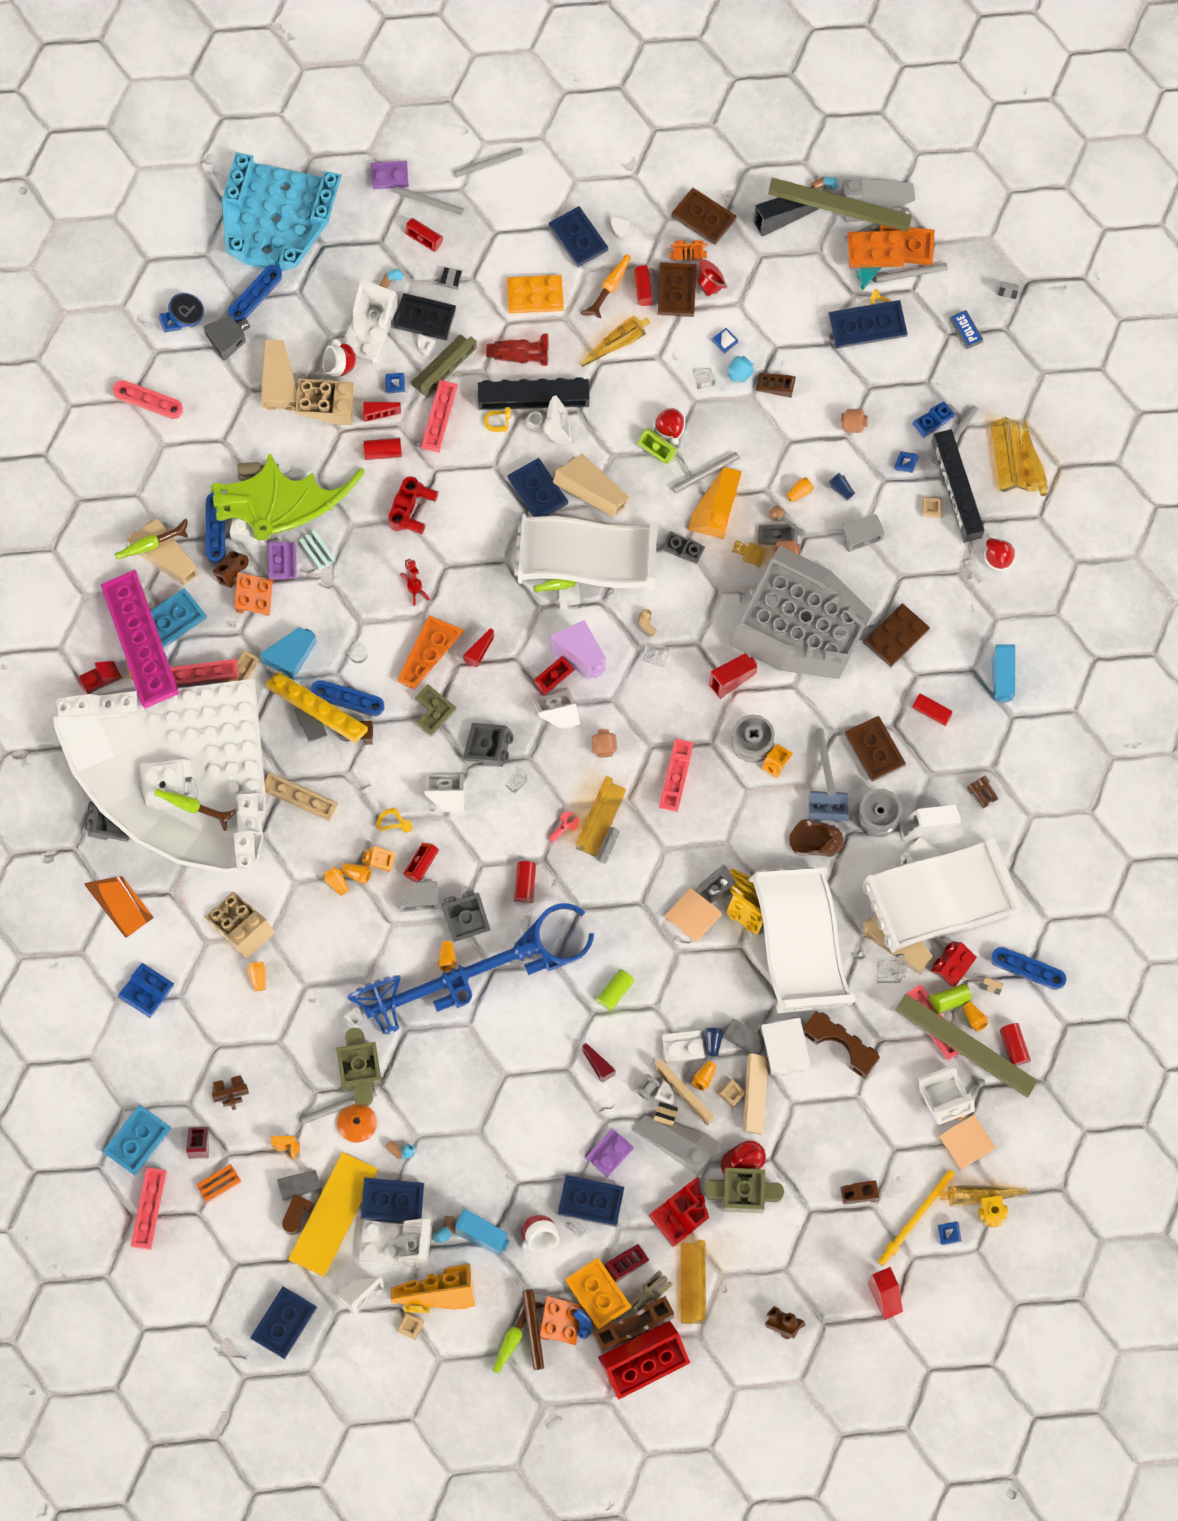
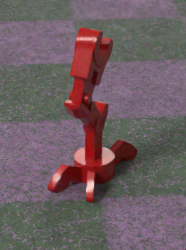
(414, 584)

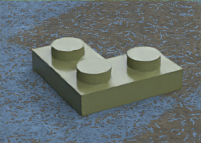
(438, 710)

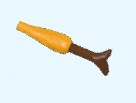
(609, 286)

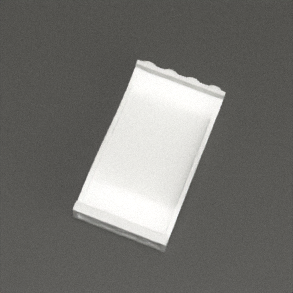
(586, 552)
(942, 895)
(801, 939)

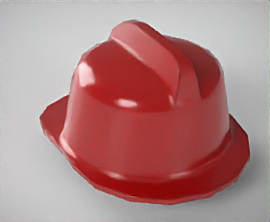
(710, 278)
(745, 1156)

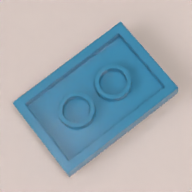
(177, 616)
(137, 1140)

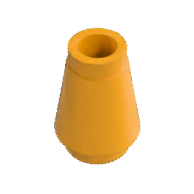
(801, 489)
(357, 872)
(336, 881)
(447, 957)
(257, 975)
(975, 1017)
(703, 1077)

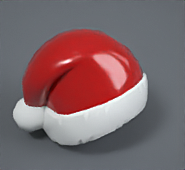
(338, 359)
(670, 425)
(999, 554)
(539, 1234)

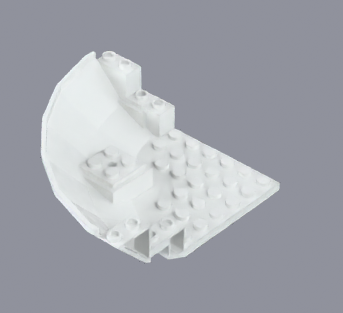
(200, 734)

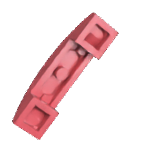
(676, 775)

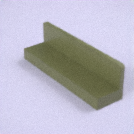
(444, 364)

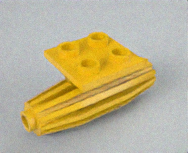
(745, 903)

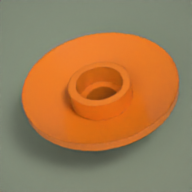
(357, 1132)

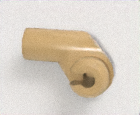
(644, 622)

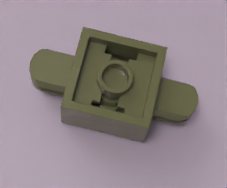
(359, 1067)
(744, 1190)

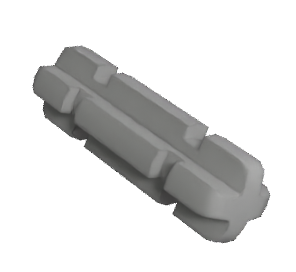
(607, 845)

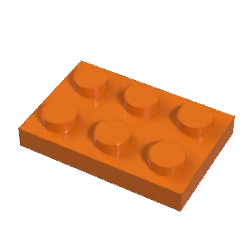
(917, 245)
(875, 249)

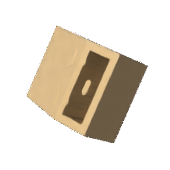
(326, 400)
(240, 925)

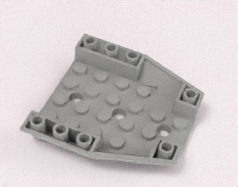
(777, 631)

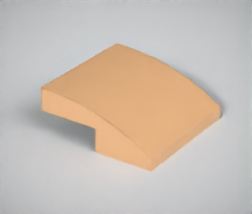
(693, 915)
(967, 1142)

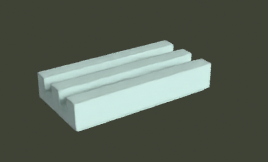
(308, 537)

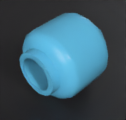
(740, 369)

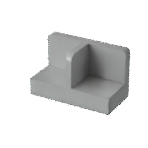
(863, 532)

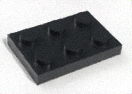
(424, 316)

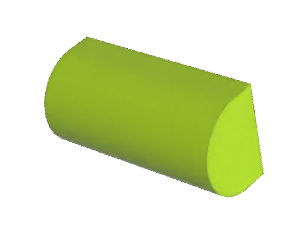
(657, 446)
(615, 990)
(950, 998)

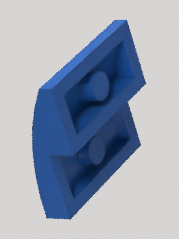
(146, 990)

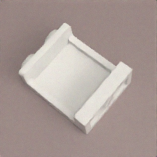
(785, 1046)
(945, 1094)

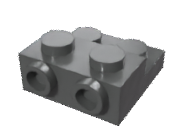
(488, 744)
(101, 827)
(465, 916)

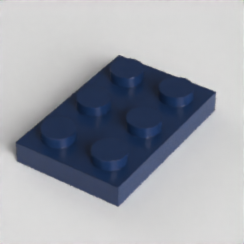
(578, 236)
(537, 489)
(391, 1200)
(591, 1201)
(283, 1322)

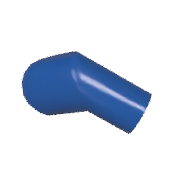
(585, 1323)

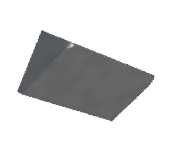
(716, 884)

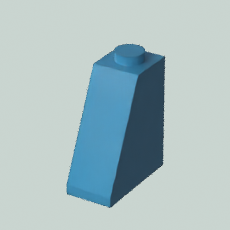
(290, 652)
(1003, 672)
(481, 1232)

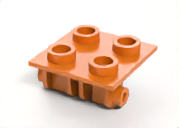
(680, 245)
(253, 594)
(559, 1322)

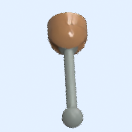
(778, 515)

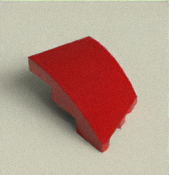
(681, 1213)

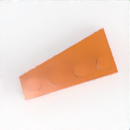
(429, 648)

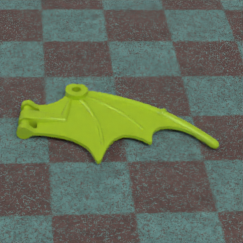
(275, 502)

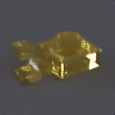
(752, 554)

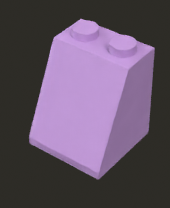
(579, 649)

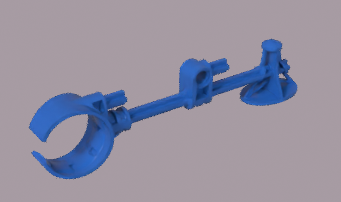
(457, 979)

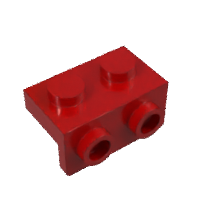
(953, 963)

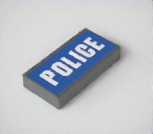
(966, 329)

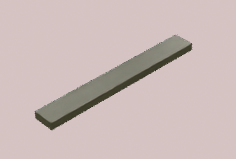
(839, 204)
(966, 1045)

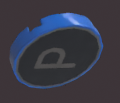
(185, 310)

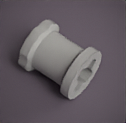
(647, 1087)

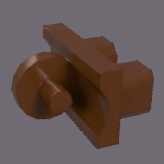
(220, 1093)
(784, 1323)

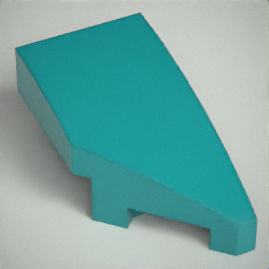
(866, 275)

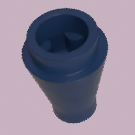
(840, 485)
(713, 1041)

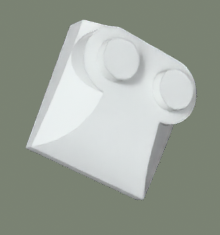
(557, 423)

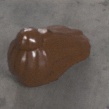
(816, 839)

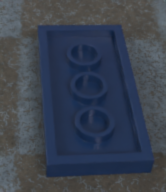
(867, 324)

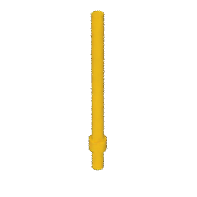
(893, 1247)

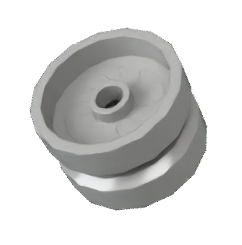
(752, 738)
(869, 812)

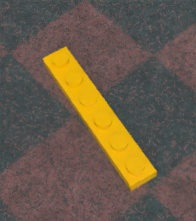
(316, 707)

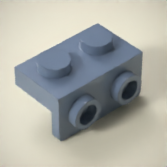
(828, 807)

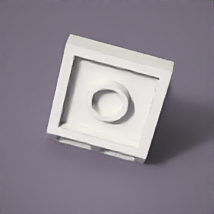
(372, 320)
(396, 1243)

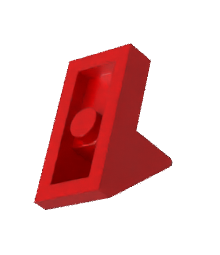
(101, 676)

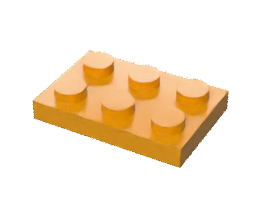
(535, 294)
(598, 1293)

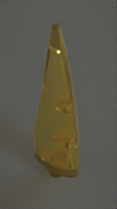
(621, 336)
(1032, 467)
(972, 1194)

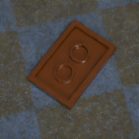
(704, 216)
(677, 289)
(896, 635)
(875, 748)

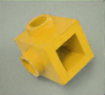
(995, 1205)

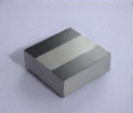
(451, 278)
(1008, 290)

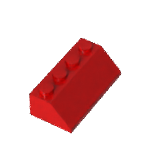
(644, 1359)

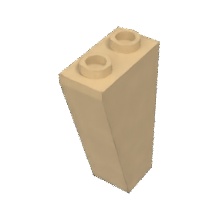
(278, 381)
(591, 485)
(168, 555)
(916, 954)

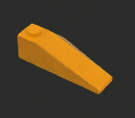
(715, 507)
(446, 1290)

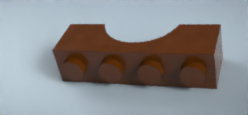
(821, 1029)
(634, 1325)

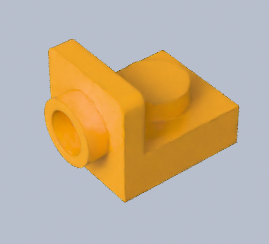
(776, 760)
(379, 858)
(282, 1143)

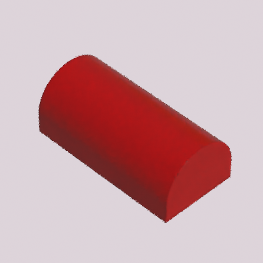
(423, 234)
(643, 286)
(382, 448)
(553, 675)
(932, 709)
(421, 862)
(525, 881)
(1015, 1044)

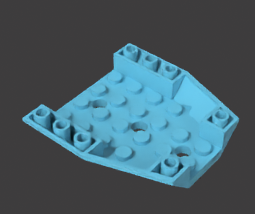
(256, 196)

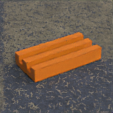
(215, 1176)

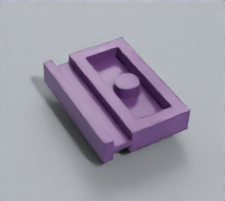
(389, 174)
(282, 560)
(610, 1153)

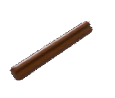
(533, 1329)

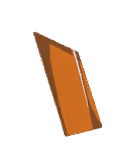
(120, 904)

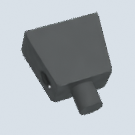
(226, 335)

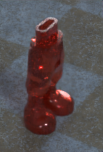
(518, 350)

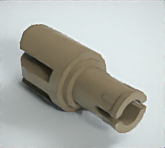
(249, 470)
(651, 1290)

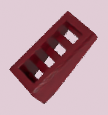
(600, 1066)
(617, 1276)

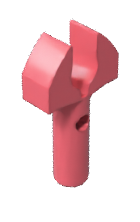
(564, 826)

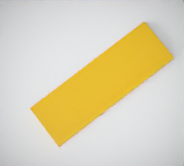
(332, 1215)

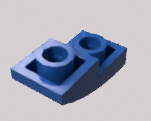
(933, 419)

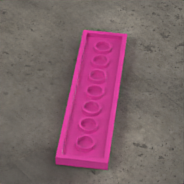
(139, 639)

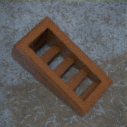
(783, 379)

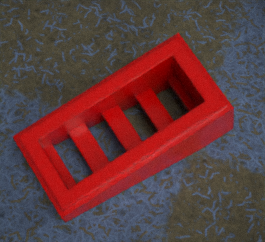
(380, 410)
(478, 650)

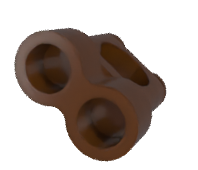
(979, 785)

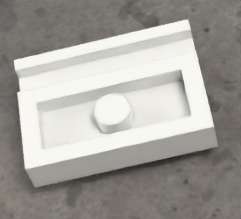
(683, 1047)

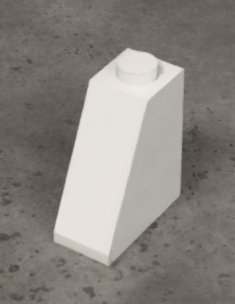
(929, 822)

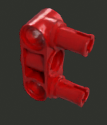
(405, 502)

